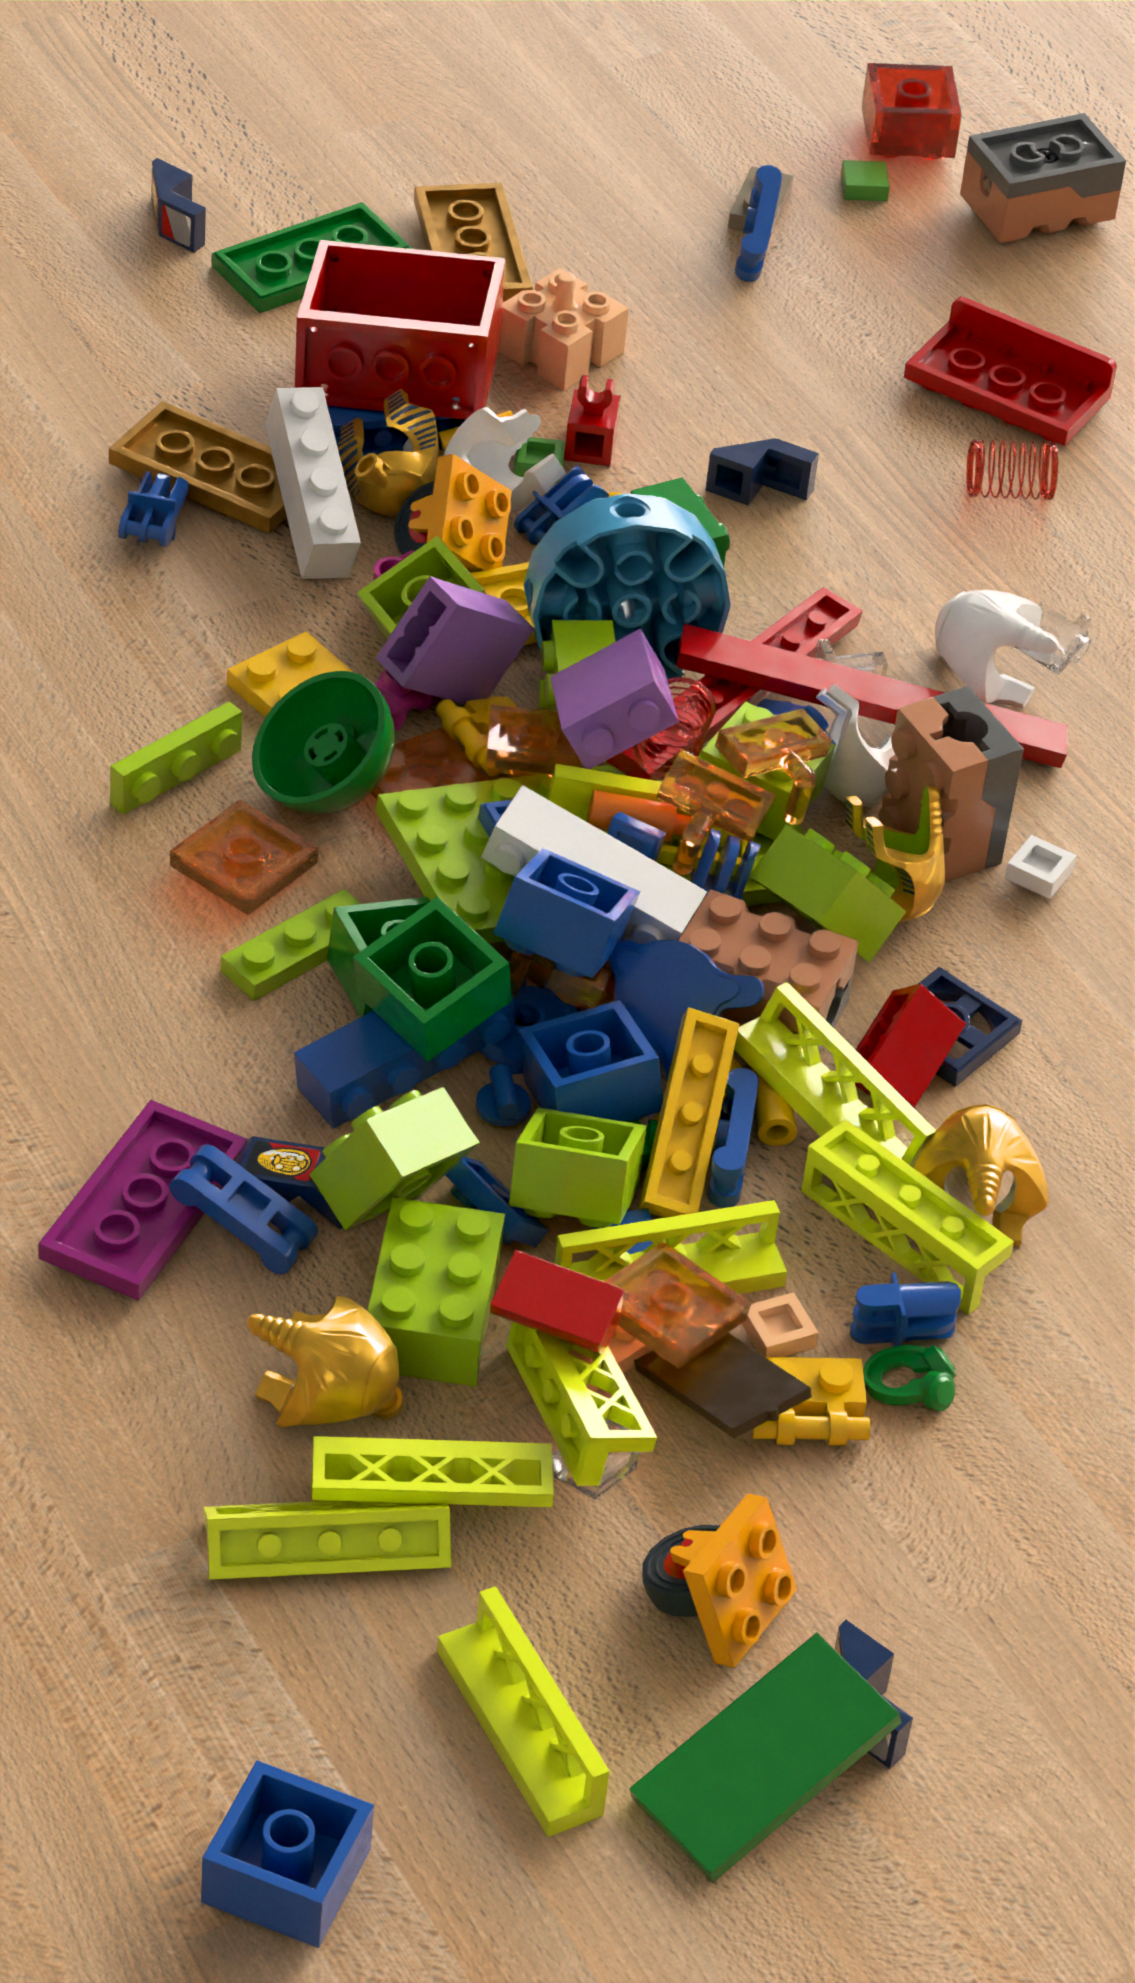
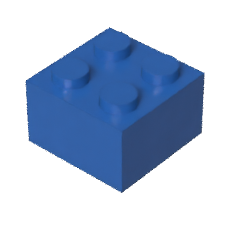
(565, 913)
(592, 1065)
(287, 1853)

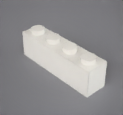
(312, 483)
(536, 823)

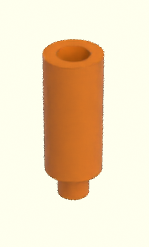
(654, 813)

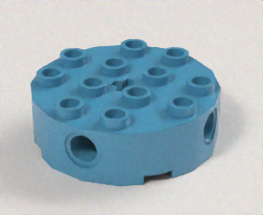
(629, 564)

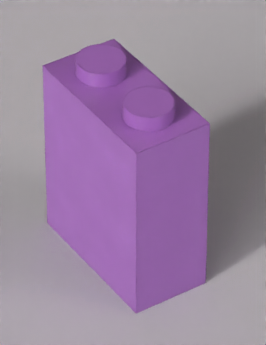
(454, 642)
(613, 699)

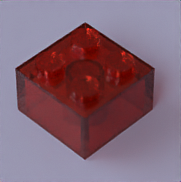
(911, 110)

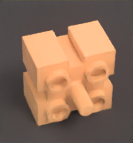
(562, 328)

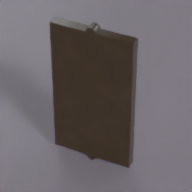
(728, 1385)

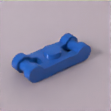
(758, 223)
(733, 1138)
(245, 1207)

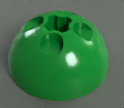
(325, 744)

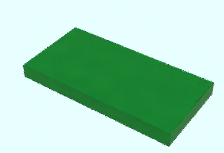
(278, 264)
(765, 1756)

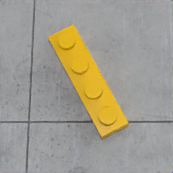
(689, 1114)

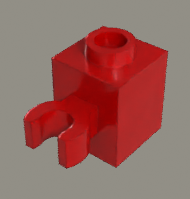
(592, 424)

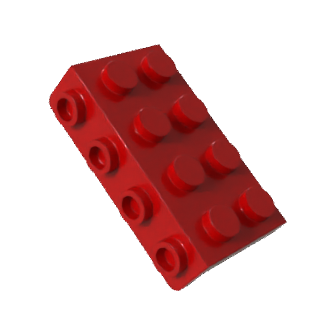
(1014, 371)

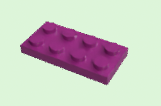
(124, 1216)

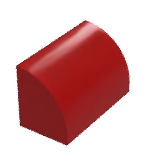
(910, 1040)
(558, 1302)

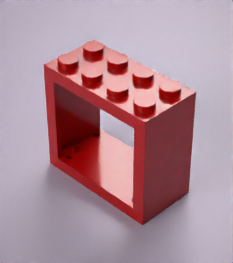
(400, 322)

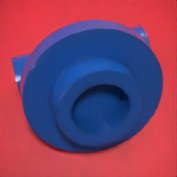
(502, 1100)

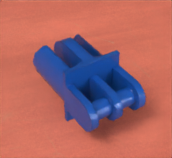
(559, 501)
(153, 510)
(720, 879)
(905, 1312)

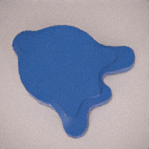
(665, 979)

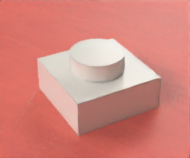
(1040, 866)

